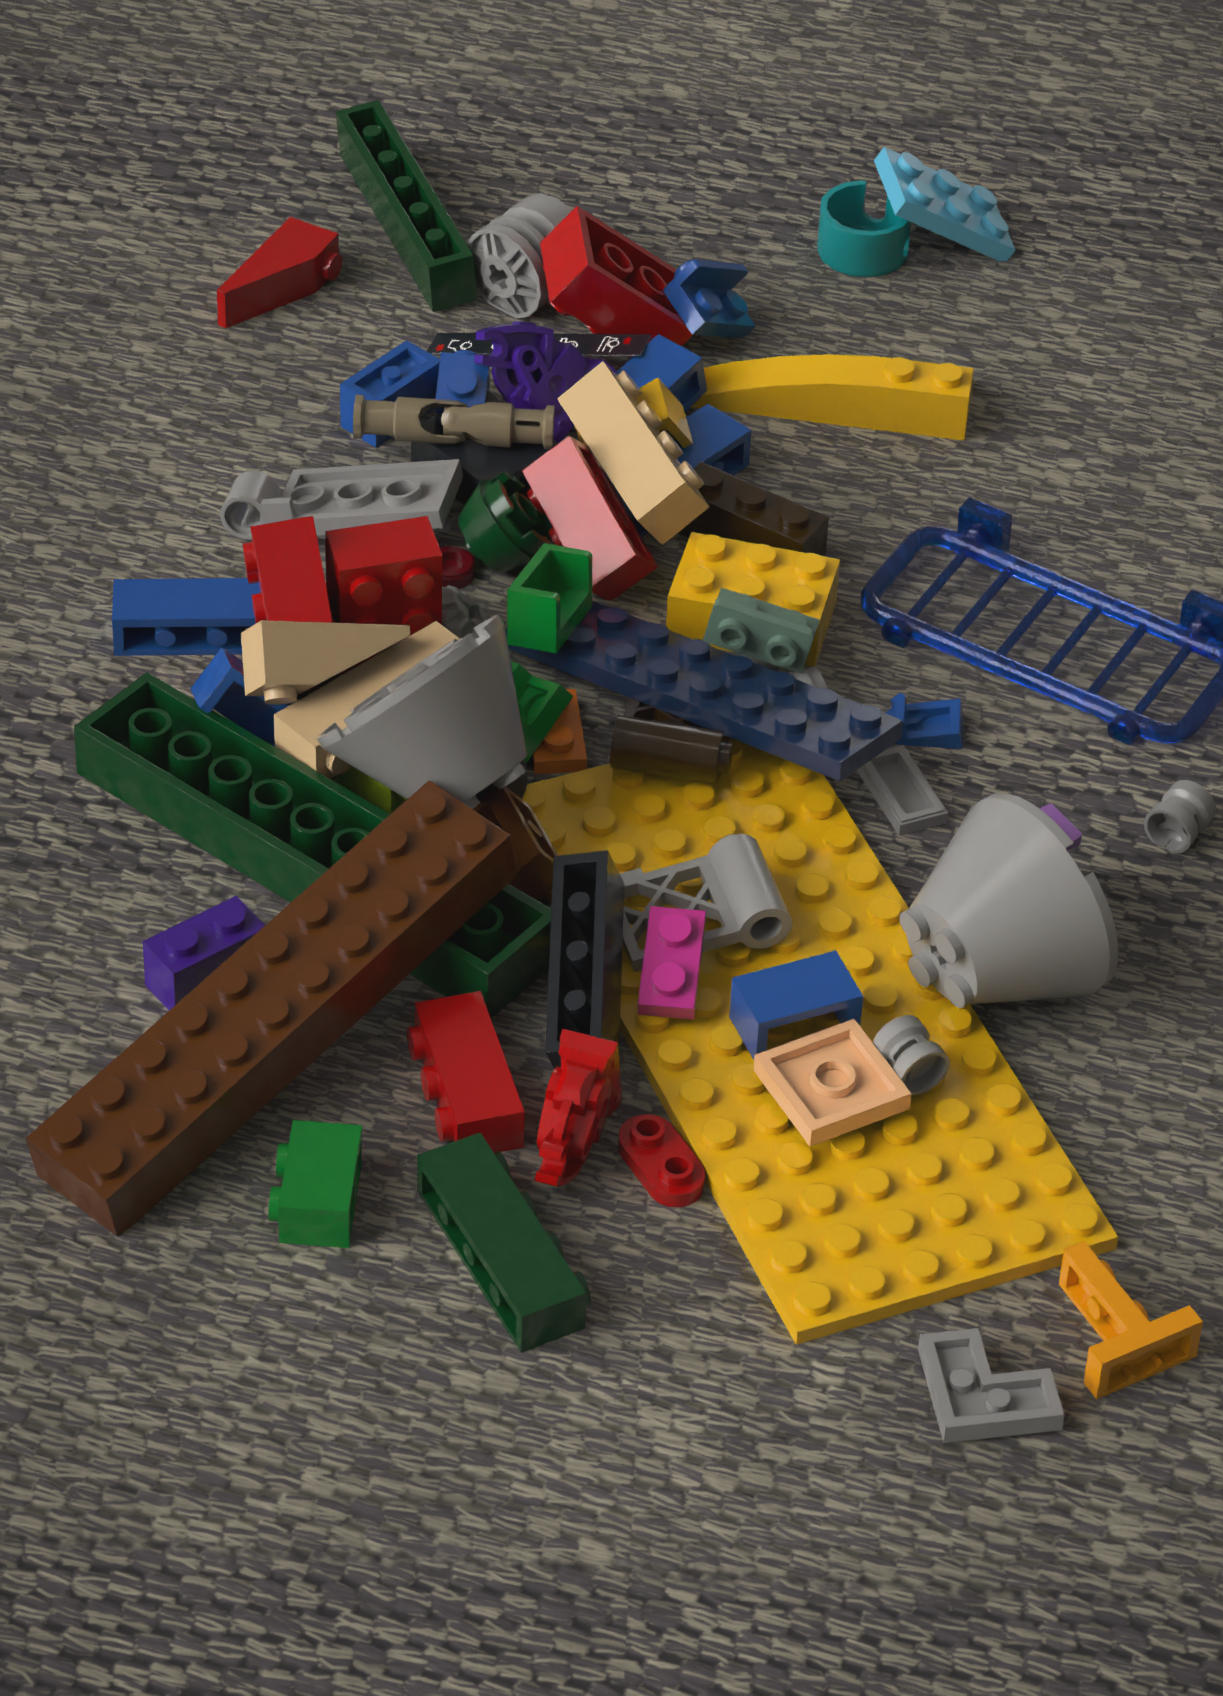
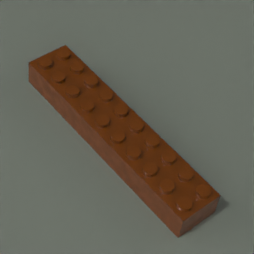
(271, 1008)

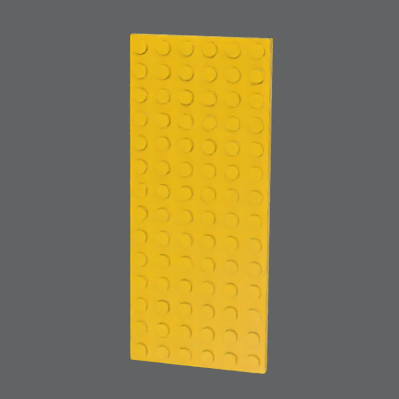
(881, 1216)

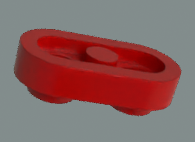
(659, 1156)

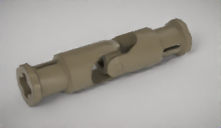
(486, 423)

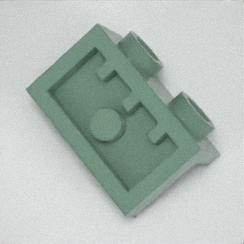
(761, 630)

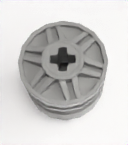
(510, 256)

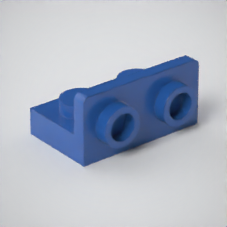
(706, 299)

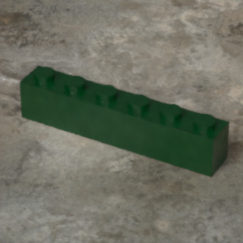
(406, 206)

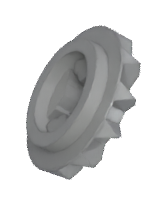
(460, 612)

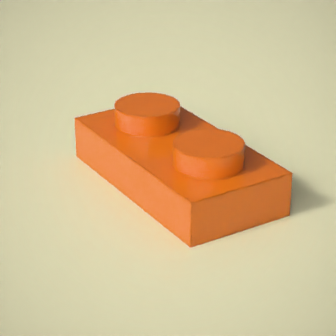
(564, 744)

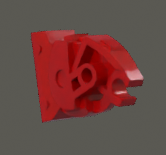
(577, 1105)

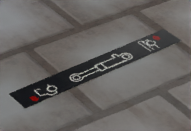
(586, 343)

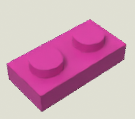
(672, 962)

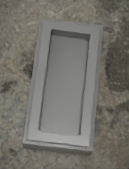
(903, 791)

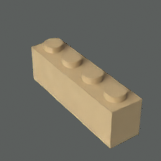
(633, 452)
(304, 720)

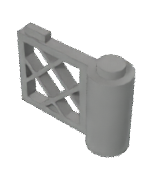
(739, 891)

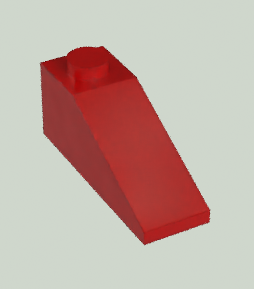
(282, 270)

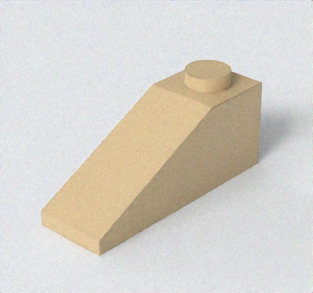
(296, 656)

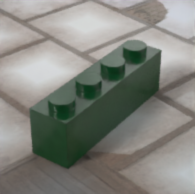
(502, 1242)

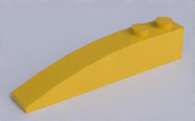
(847, 392)

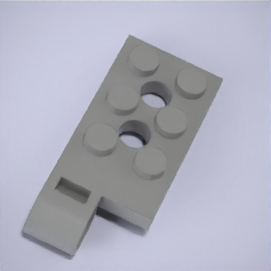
(344, 496)

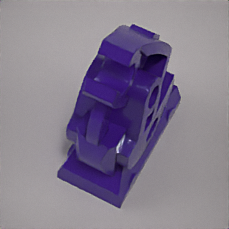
(534, 368)

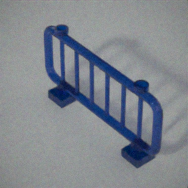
(985, 537)

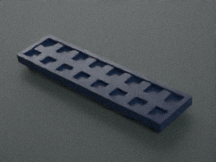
(723, 692)

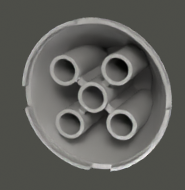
(441, 722)
(1010, 913)

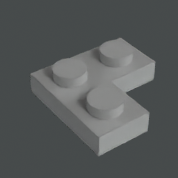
(980, 1404)

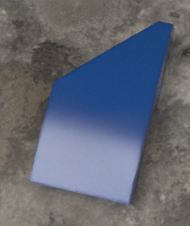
(929, 723)

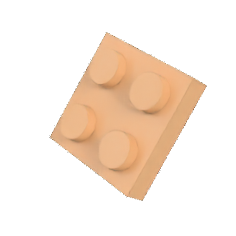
(832, 1082)

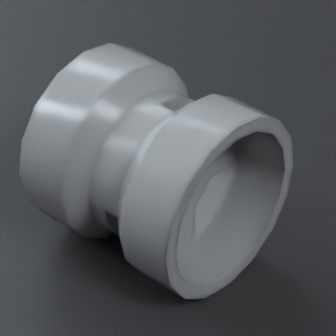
(1180, 816)
(911, 1055)

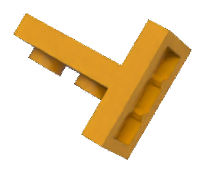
(1130, 1344)

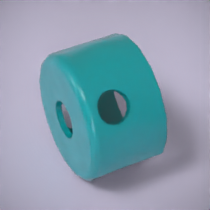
(854, 240)

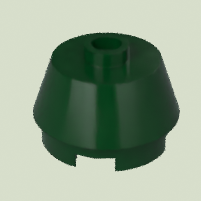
(503, 524)

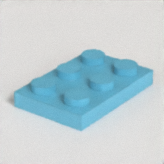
(944, 204)

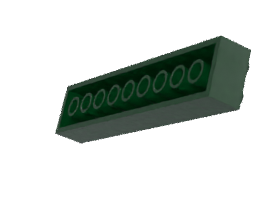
(282, 824)

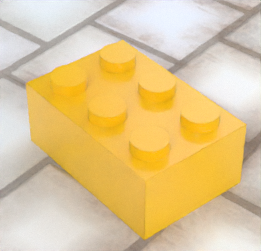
(764, 572)

